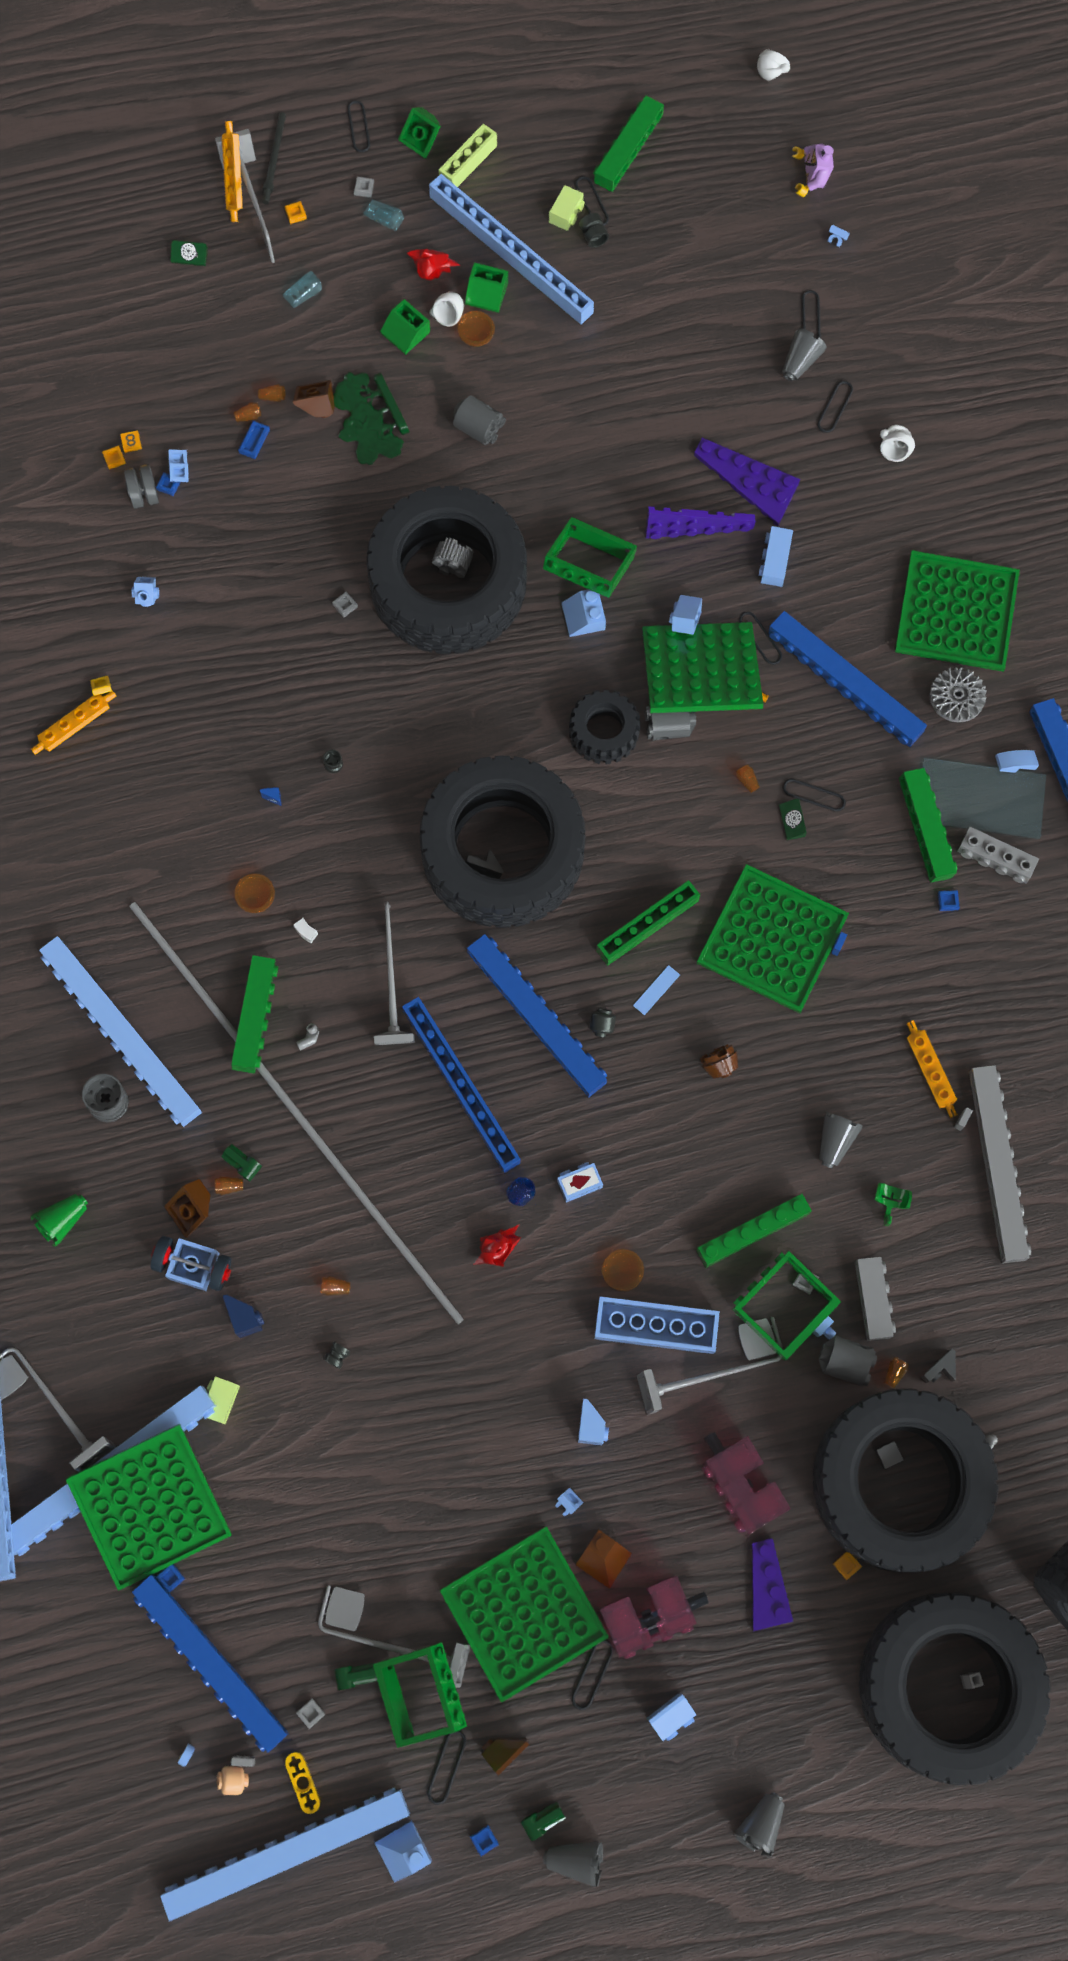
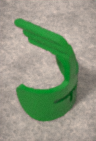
(898, 1194)

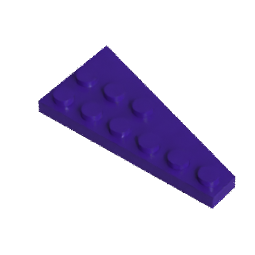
(754, 481)
(694, 522)

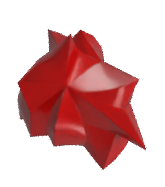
(431, 263)
(497, 1247)

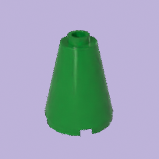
(58, 1219)

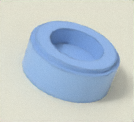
(186, 1755)

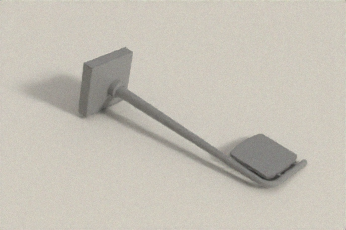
(247, 155)
(394, 1035)
(752, 1346)
(13, 1377)
(345, 1612)

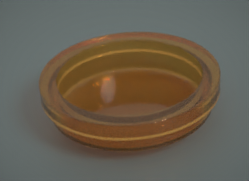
(476, 328)
(254, 893)
(623, 1270)

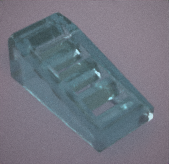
(393, 220)
(299, 285)

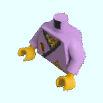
(818, 166)

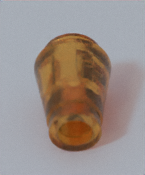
(272, 393)
(248, 412)
(747, 778)
(228, 1185)
(334, 1286)
(895, 1372)

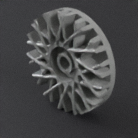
(957, 695)

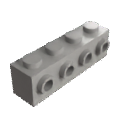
(998, 855)
(874, 1298)

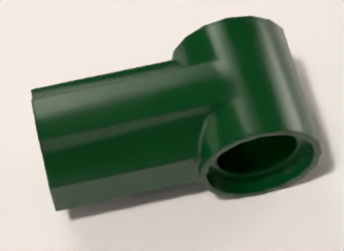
(245, 1165)
(350, 1676)
(538, 1823)

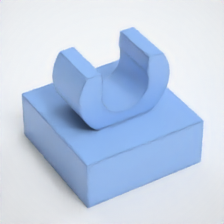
(837, 233)
(824, 1329)
(569, 1501)

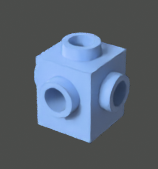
(145, 591)

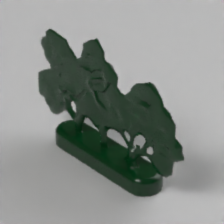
(367, 423)

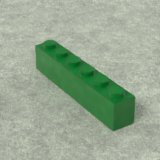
(628, 143)
(928, 825)
(648, 923)
(253, 1014)
(753, 1230)

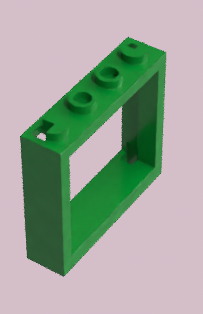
(597, 539)
(767, 1274)
(395, 1702)

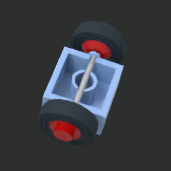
(191, 1264)

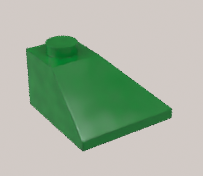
(420, 131)

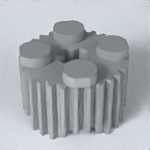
(452, 558)

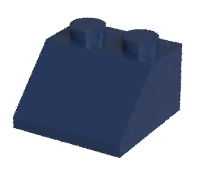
(243, 1317)

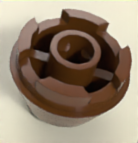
(720, 1062)

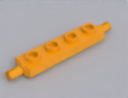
(232, 173)
(73, 722)
(932, 1069)

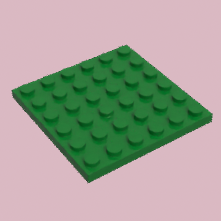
(957, 611)
(702, 670)
(772, 938)
(148, 1506)
(524, 1614)

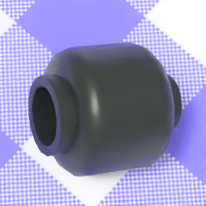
(602, 1022)

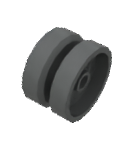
(141, 486)

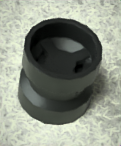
(333, 756)
(336, 1355)

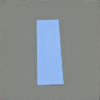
(656, 990)

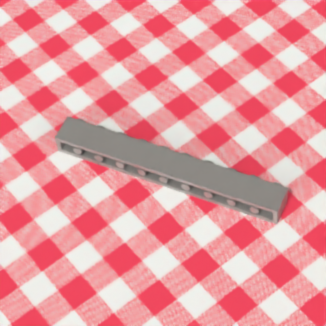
(999, 1164)

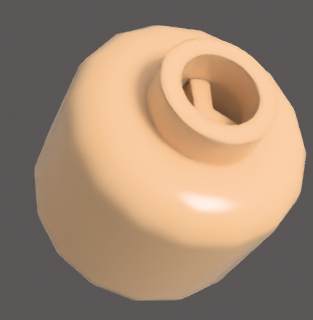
(232, 1780)

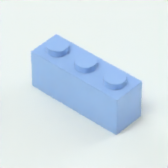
(775, 556)

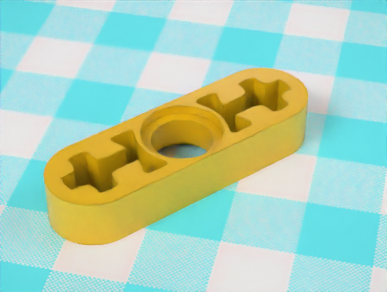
(292, 1769)

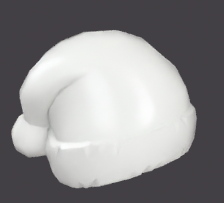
(772, 64)
(448, 309)
(896, 443)

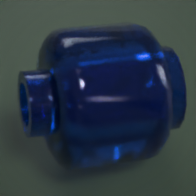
(521, 1191)

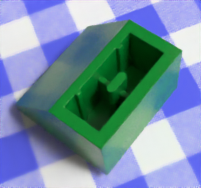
(486, 287)
(405, 327)

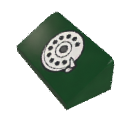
(189, 253)
(793, 819)

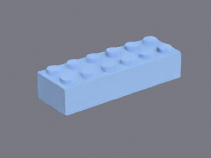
(657, 1325)

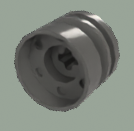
(101, 1088)

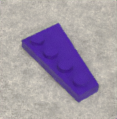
(769, 1594)

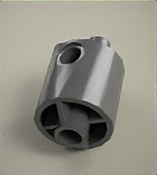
(478, 420)
(669, 725)
(847, 1360)

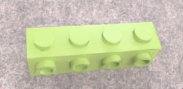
(469, 155)

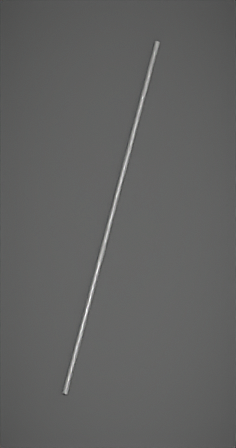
(301, 1119)

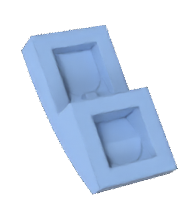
(178, 465)
(1013, 760)

